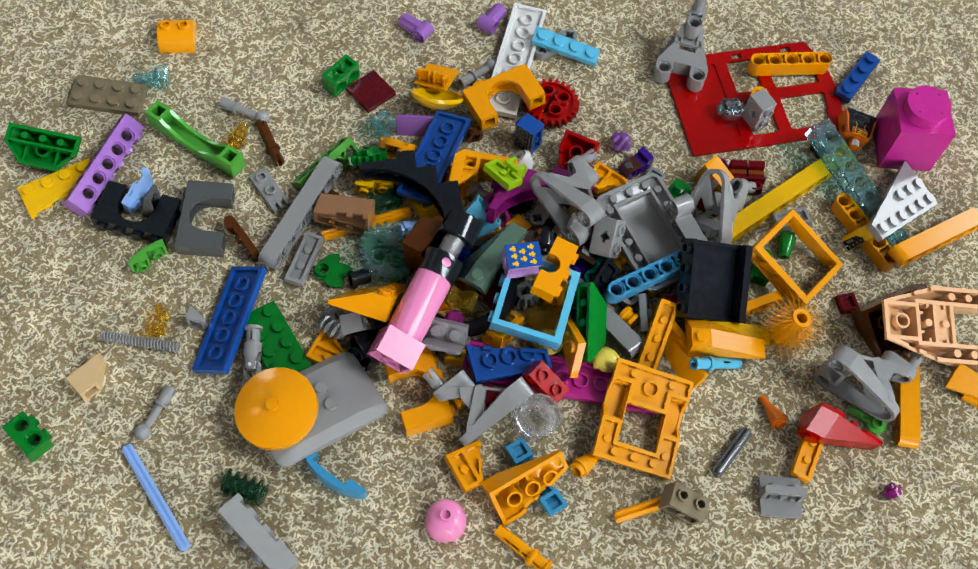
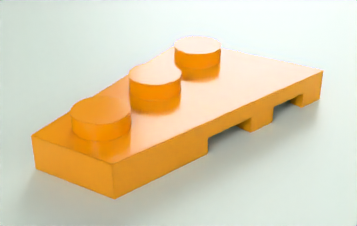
(573, 348)

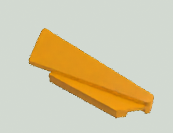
(676, 353)
(965, 382)

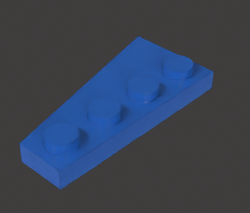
(502, 363)

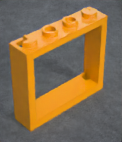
(777, 275)

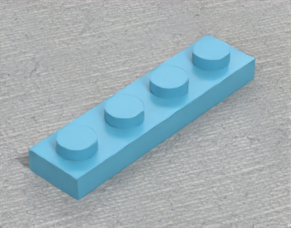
(565, 46)

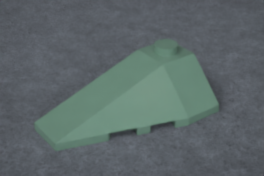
(485, 264)

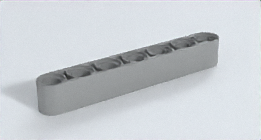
(299, 213)

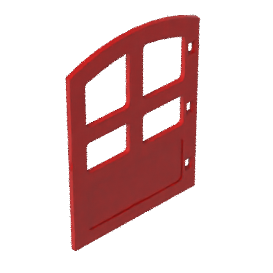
(712, 135)

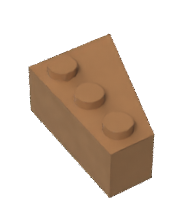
(345, 212)

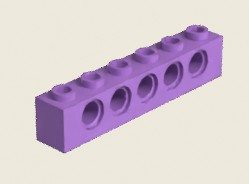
(75, 199)

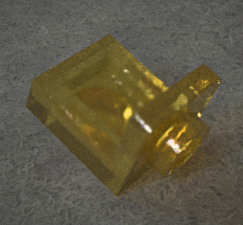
(461, 300)
(161, 326)

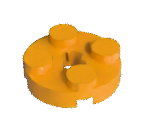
(395, 145)

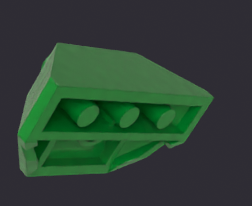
(41, 147)
(590, 317)

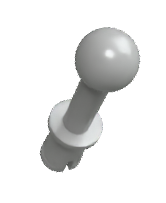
(472, 76)
(236, 108)
(143, 430)

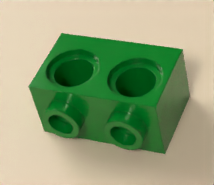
(340, 75)
(25, 438)

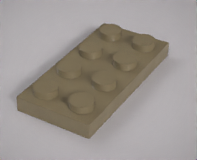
(108, 95)

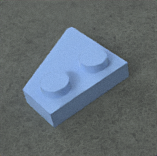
(134, 198)

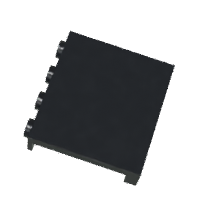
(714, 281)

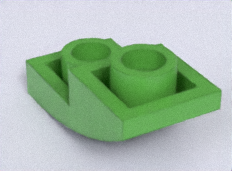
(141, 260)

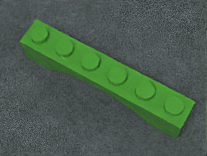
(219, 155)

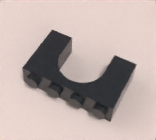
(158, 226)

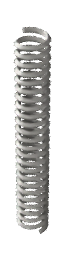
(115, 337)

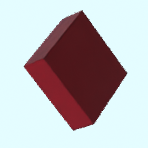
(846, 302)

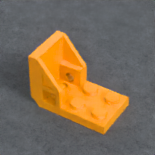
(471, 164)

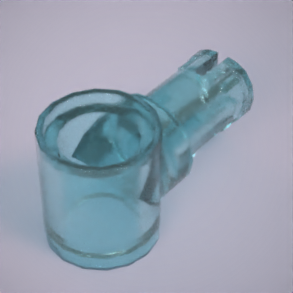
(158, 78)

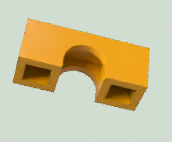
(548, 283)

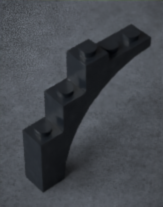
(423, 179)

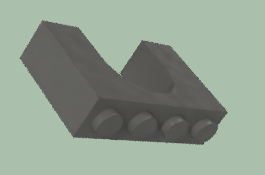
(197, 197)

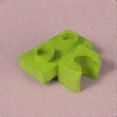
(506, 173)

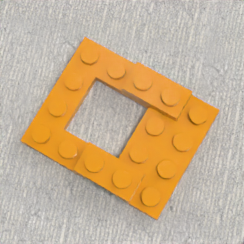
(651, 391)

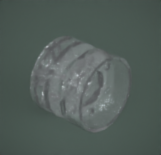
(543, 411)

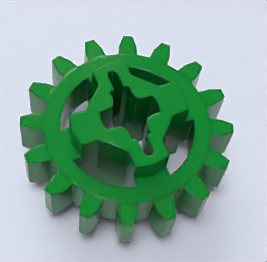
(366, 154)

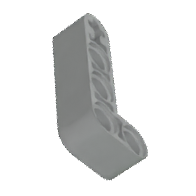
(681, 220)

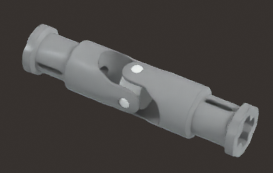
(252, 351)

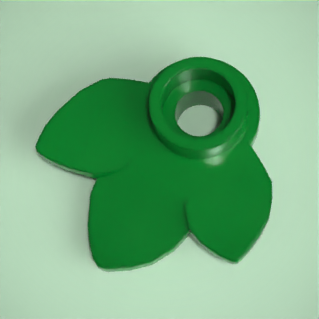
(335, 271)

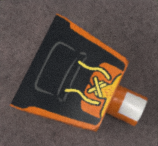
(856, 127)

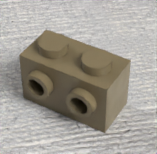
(684, 503)

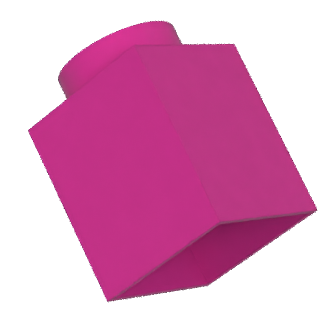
(913, 128)

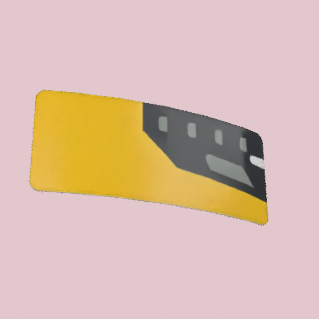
(857, 237)

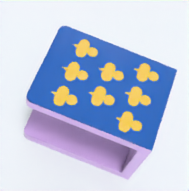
(521, 259)

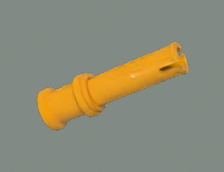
(531, 556)

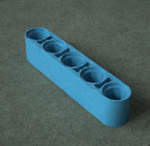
(640, 281)

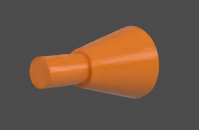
(775, 416)

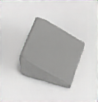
(195, 320)

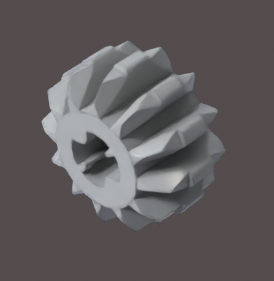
(525, 300)
(330, 323)

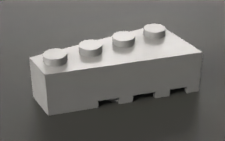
(256, 536)

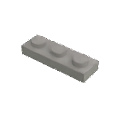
(304, 259)

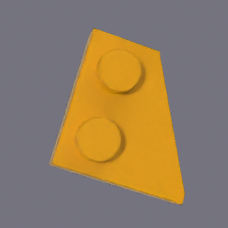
(607, 178)
(323, 348)
(466, 466)

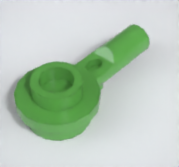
(873, 424)

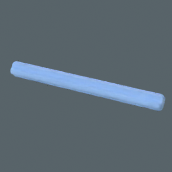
(156, 497)

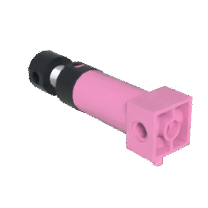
(400, 341)

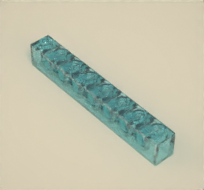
(839, 158)

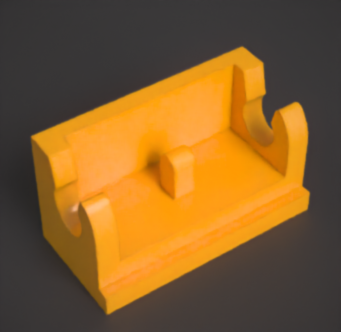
(500, 340)

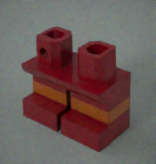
(750, 171)

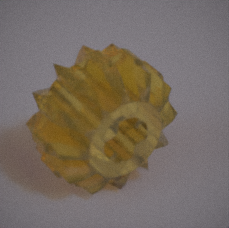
(542, 316)

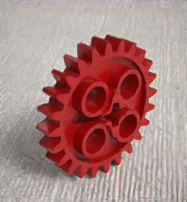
(561, 110)

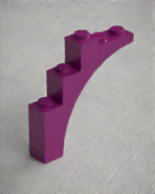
(506, 199)

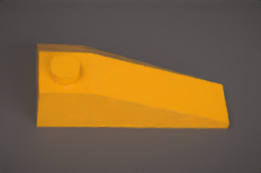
(715, 340)
(519, 486)

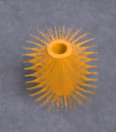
(790, 326)

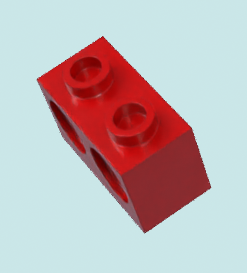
(545, 380)

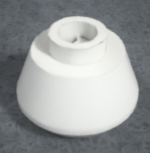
(524, 158)

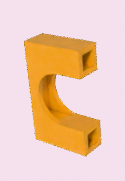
(517, 80)
(433, 413)

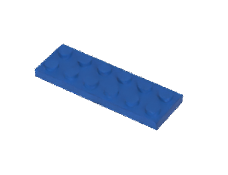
(438, 148)
(229, 320)

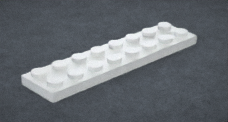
(515, 51)

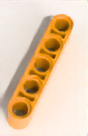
(789, 63)
(853, 218)
(907, 423)

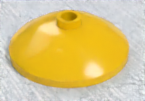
(436, 99)

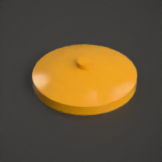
(276, 408)

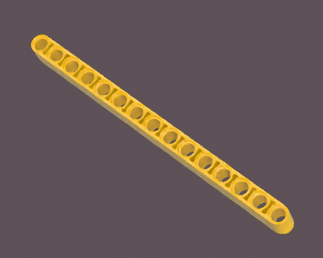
(776, 201)

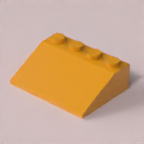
(374, 302)

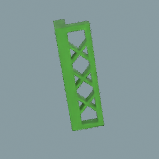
(333, 153)

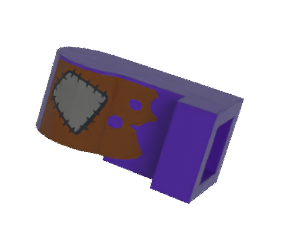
(636, 164)

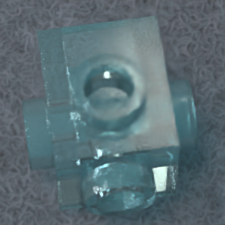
(380, 128)

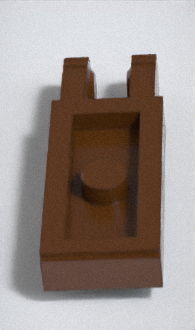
(241, 237)

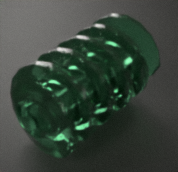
(247, 489)

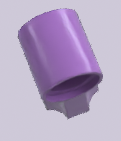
(490, 21)
(418, 29)

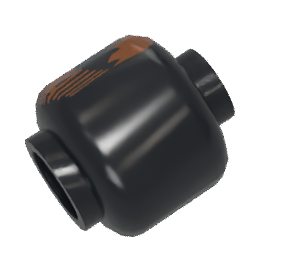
(545, 237)

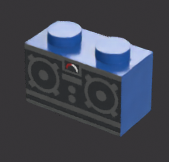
(528, 133)

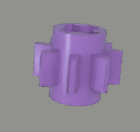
(621, 141)

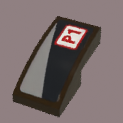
(583, 252)

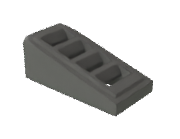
(150, 201)

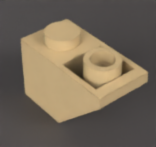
(89, 377)

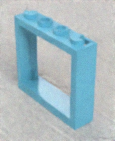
(529, 334)

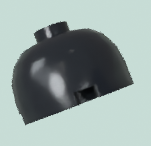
(360, 344)

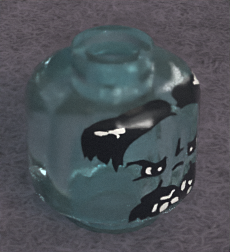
(730, 109)

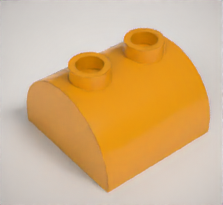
(176, 36)

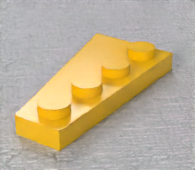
(46, 190)

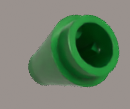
(785, 244)

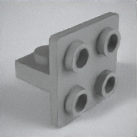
(447, 336)
(781, 497)

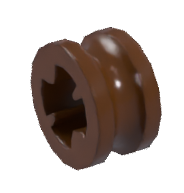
(474, 134)

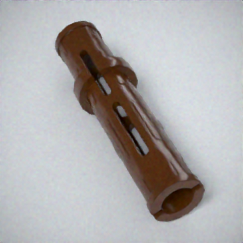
(272, 147)

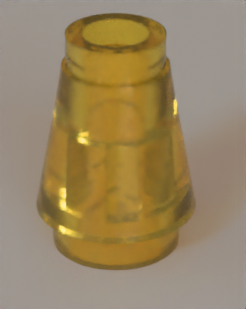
(238, 136)

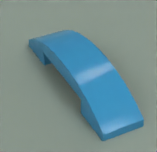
(349, 489)
(550, 499)

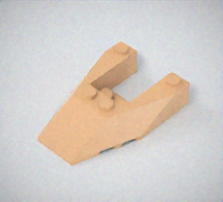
(927, 326)

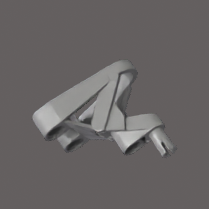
(683, 61)
(573, 192)
(722, 204)
(873, 377)
(475, 396)

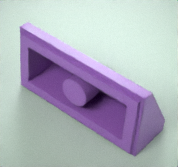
(412, 124)

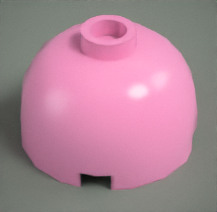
(445, 520)

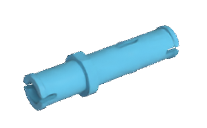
(710, 363)

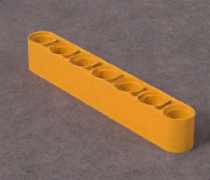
(935, 238)

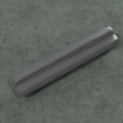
(731, 452)

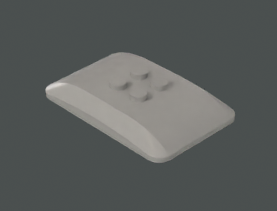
(647, 230)
(344, 406)

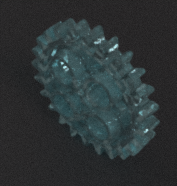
(386, 266)

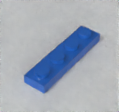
(857, 77)

